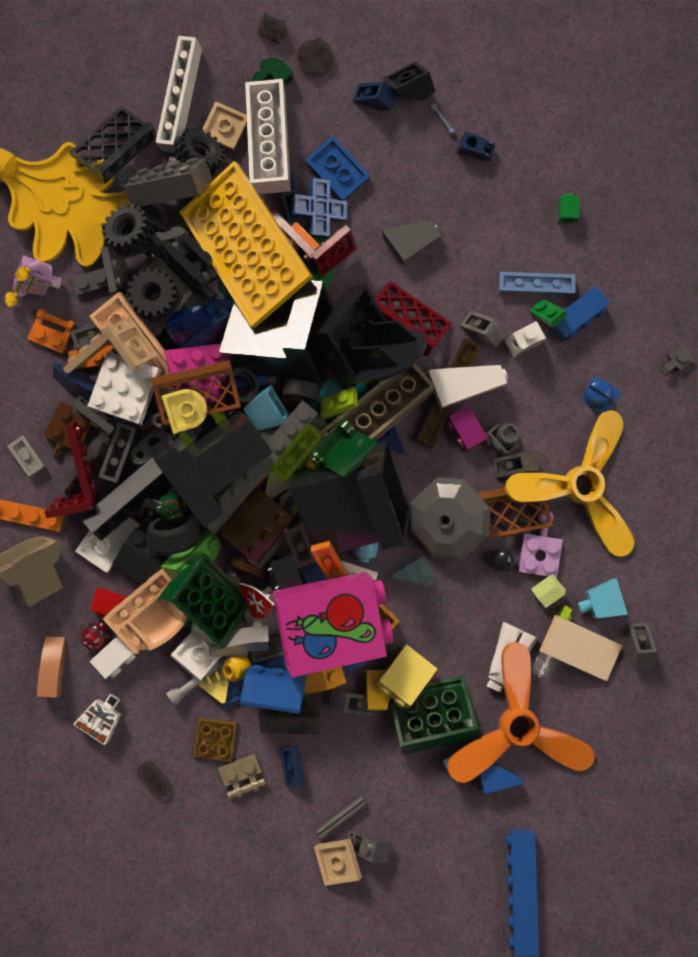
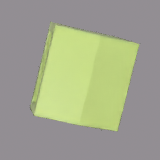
(549, 590)

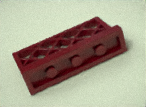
(390, 315)

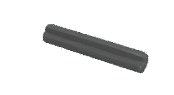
(341, 817)

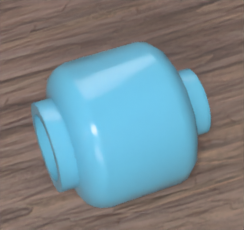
(366, 552)

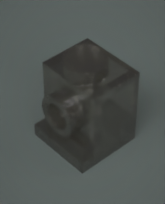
(272, 34)

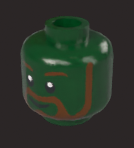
(171, 506)

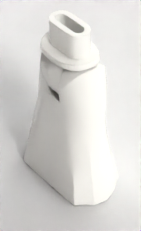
(507, 635)

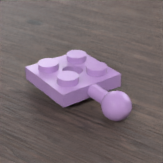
(532, 544)

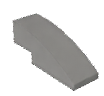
(242, 641)

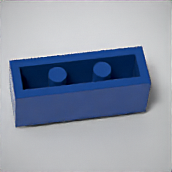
(581, 313)

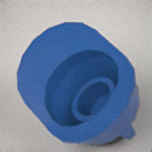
(600, 395)

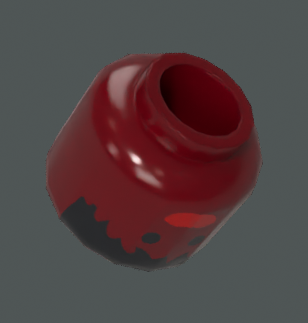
(95, 636)

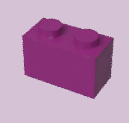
(466, 428)

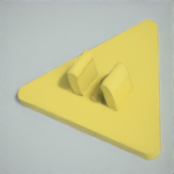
(216, 685)

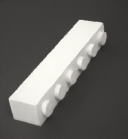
(179, 93)

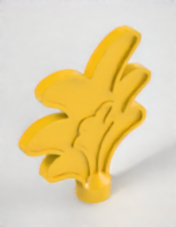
(59, 200)

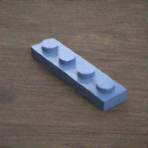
(537, 283)

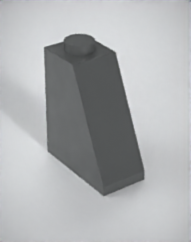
(411, 239)

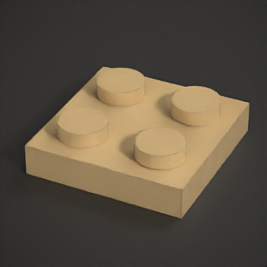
(226, 125)
(337, 862)

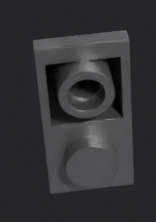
(370, 846)

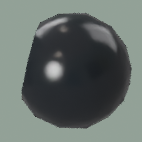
(503, 560)

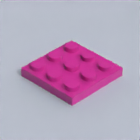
(194, 357)

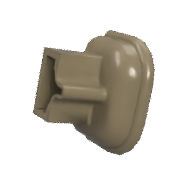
(31, 569)

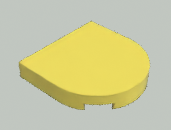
(185, 409)

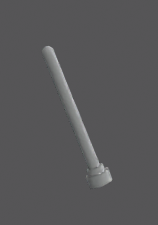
(177, 694)

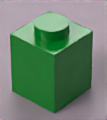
(568, 208)

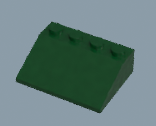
(205, 600)
(437, 717)

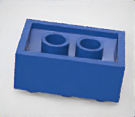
(273, 689)

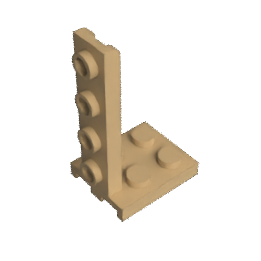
(125, 338)

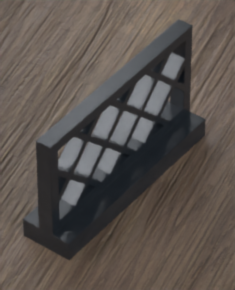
(127, 151)

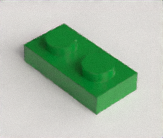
(548, 313)

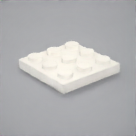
(123, 390)

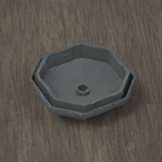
(466, 513)

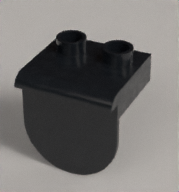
(362, 343)

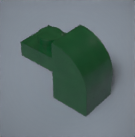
(274, 69)

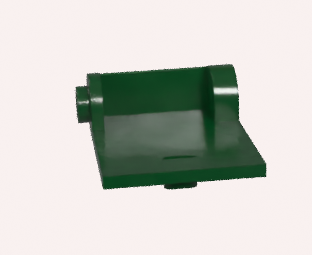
(343, 449)

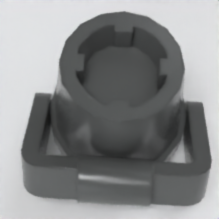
(505, 437)

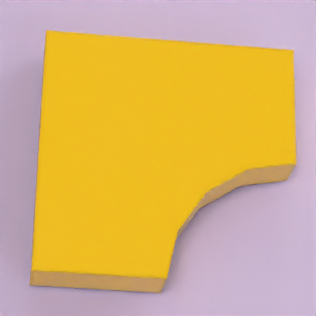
(374, 698)

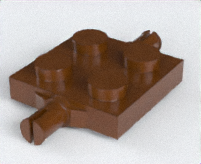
(57, 427)

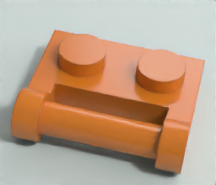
(49, 337)

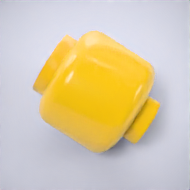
(236, 667)

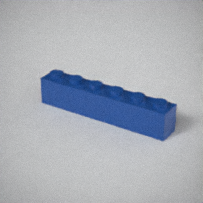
(523, 892)

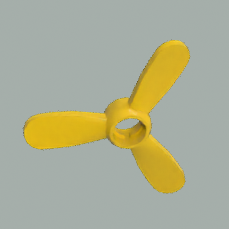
(604, 518)

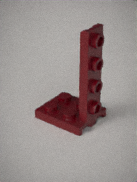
(329, 252)
(80, 501)

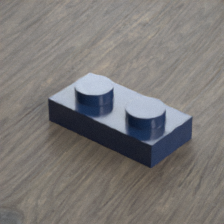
(292, 766)

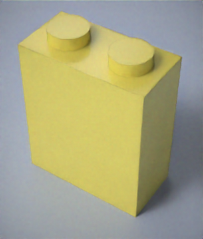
(406, 677)

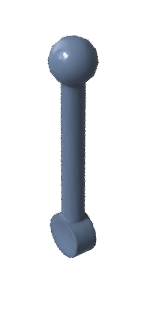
(434, 107)

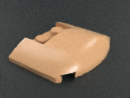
(142, 619)

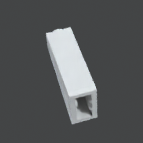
(463, 383)

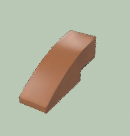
(51, 667)

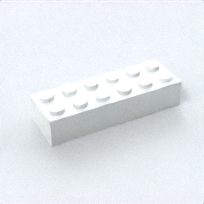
(267, 136)

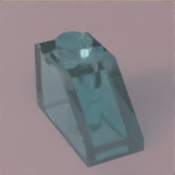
(416, 573)

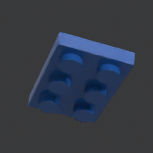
(336, 164)

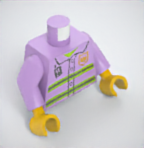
(31, 278)

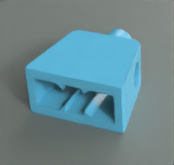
(266, 410)
(604, 600)

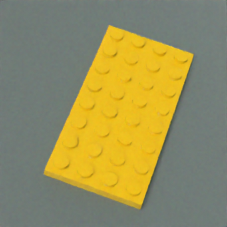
(245, 245)

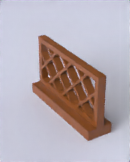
(197, 374)
(500, 495)

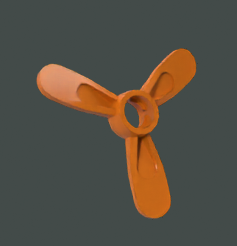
(485, 750)

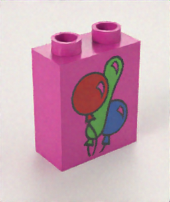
(332, 623)

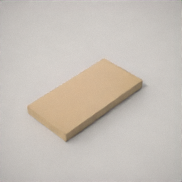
(580, 648)

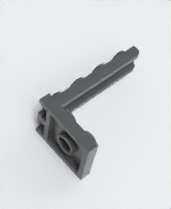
(117, 269)
(97, 419)

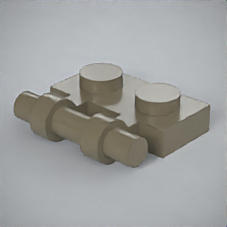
(240, 770)

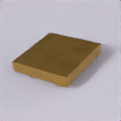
(215, 739)

